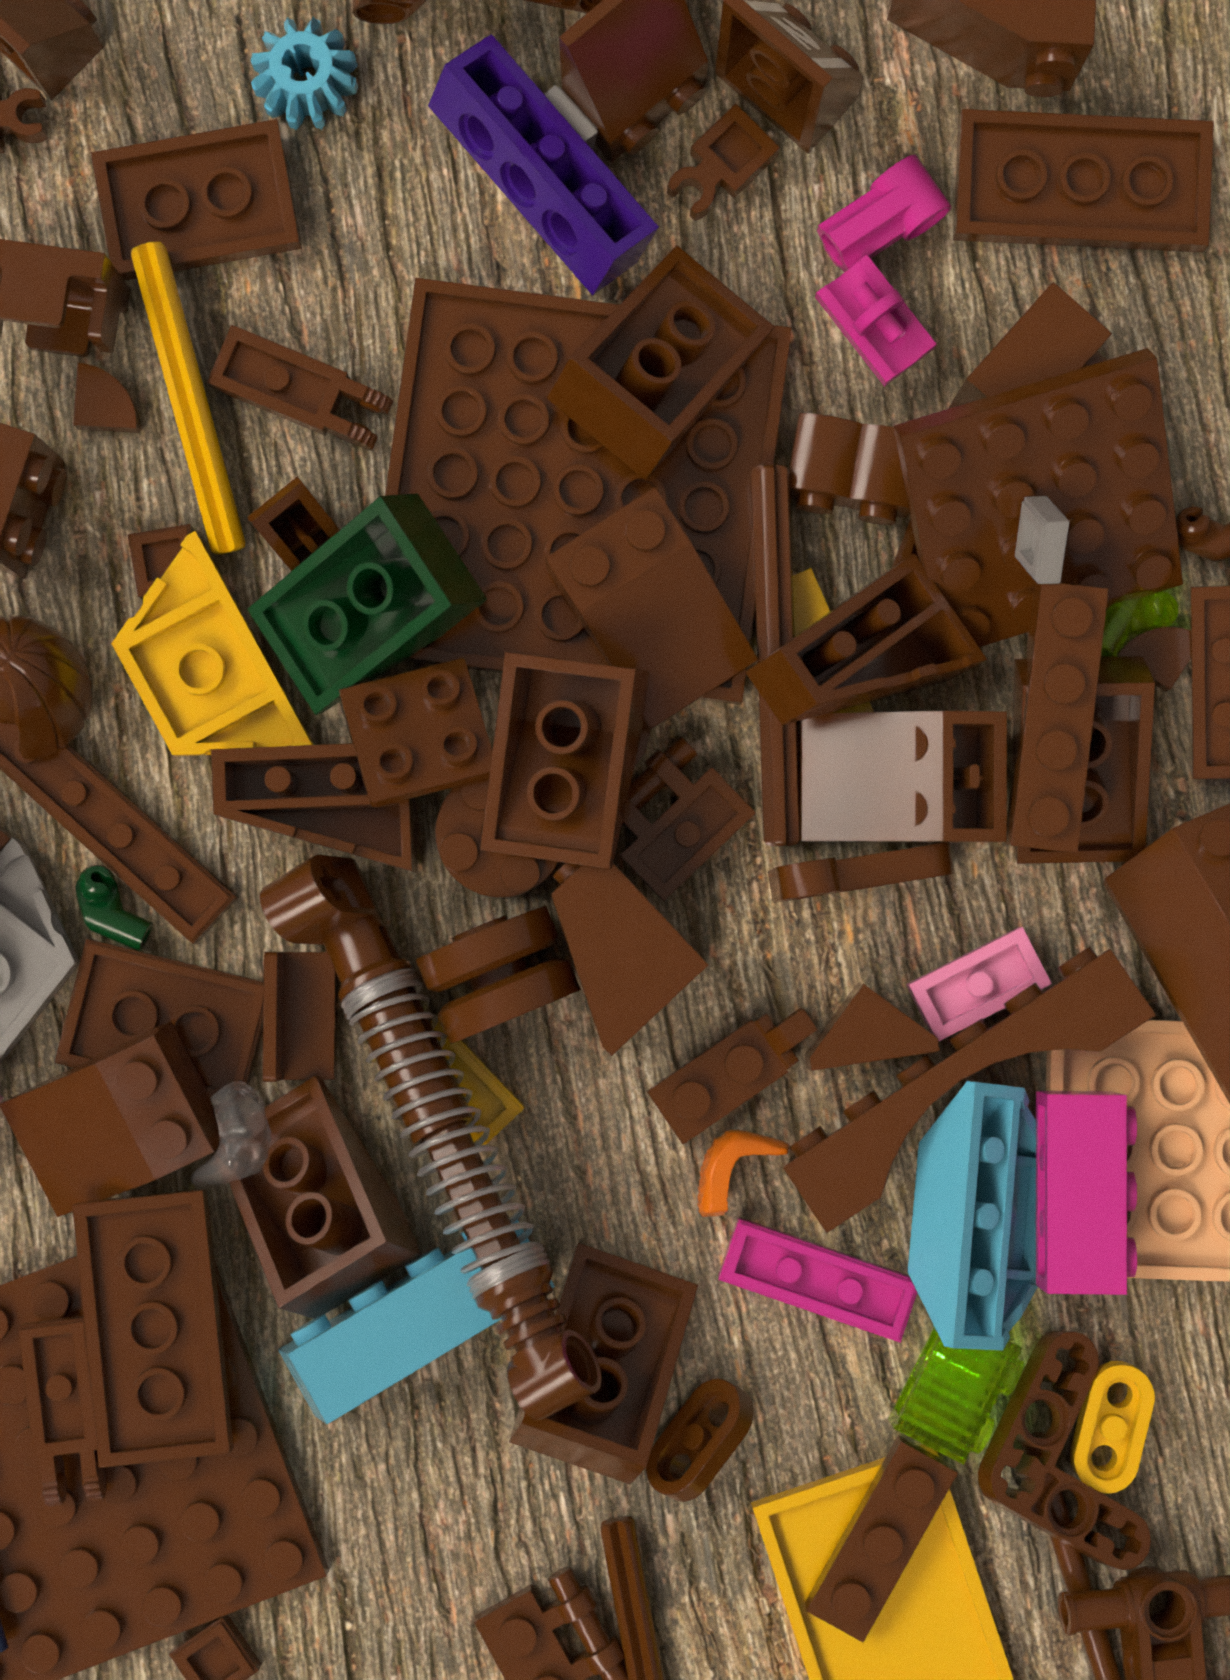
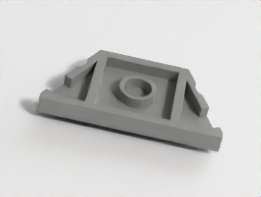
(33, 946)

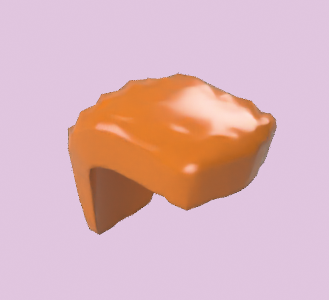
(720, 1161)

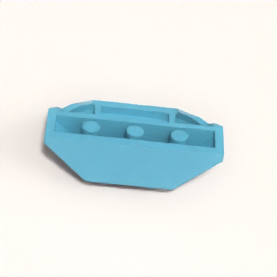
(976, 1216)

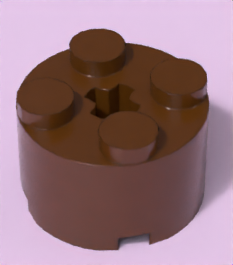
(483, 872)

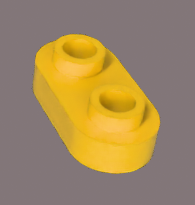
(1116, 1425)

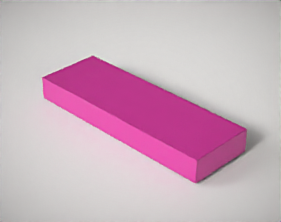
(818, 1279)

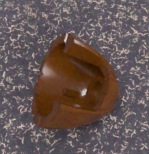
(41, 685)

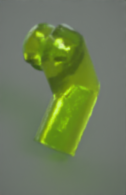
(1135, 615)

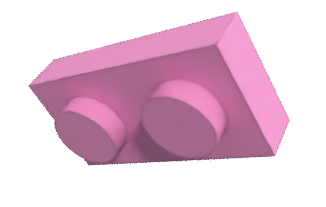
(977, 983)

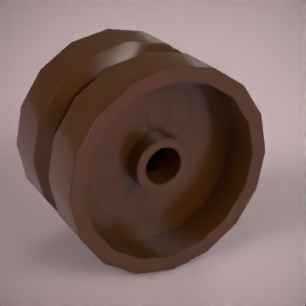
(497, 972)

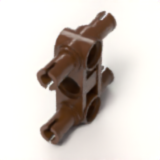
(1156, 1645)

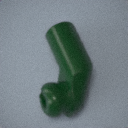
(104, 910)

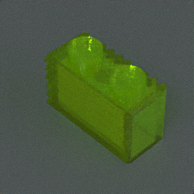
(953, 1394)

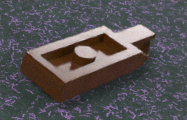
(729, 1073)

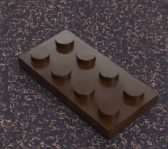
(1083, 180)
(153, 1327)

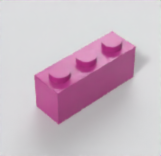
(1084, 1192)

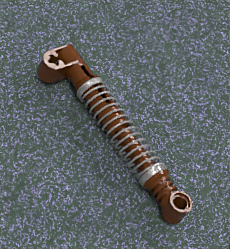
(332, 906)

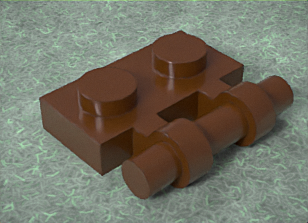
(689, 829)
(526, 1641)

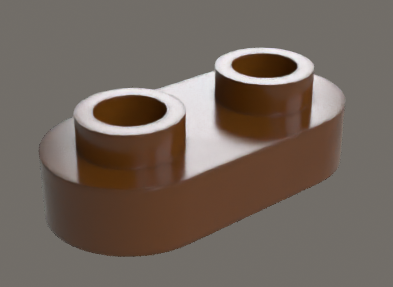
(699, 1438)

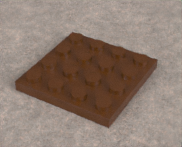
(1081, 440)

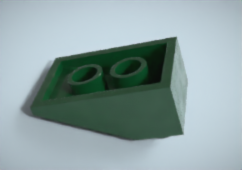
(366, 599)

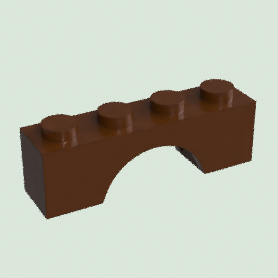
(1057, 717)

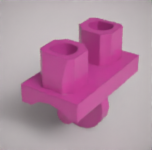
(875, 320)

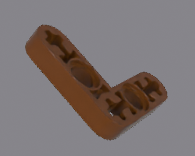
(861, 872)
(1039, 1475)

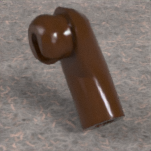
(1203, 535)

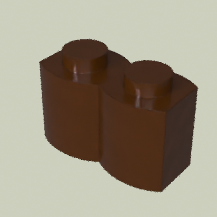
(847, 467)

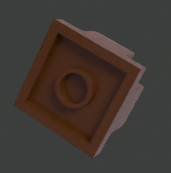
(62, 296)

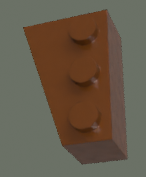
(870, 647)
(315, 798)

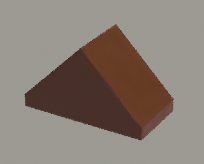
(293, 523)
(868, 1031)

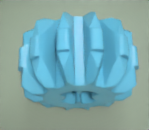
(292, 54)

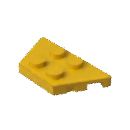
(203, 664)

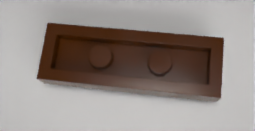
(1210, 681)
(880, 1538)

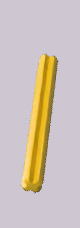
(188, 397)

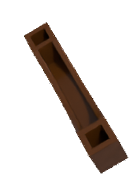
(1081, 1012)

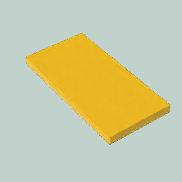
(932, 1621)

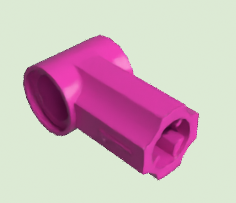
(898, 206)

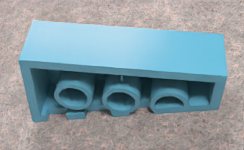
(386, 1333)

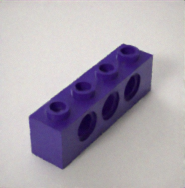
(541, 164)

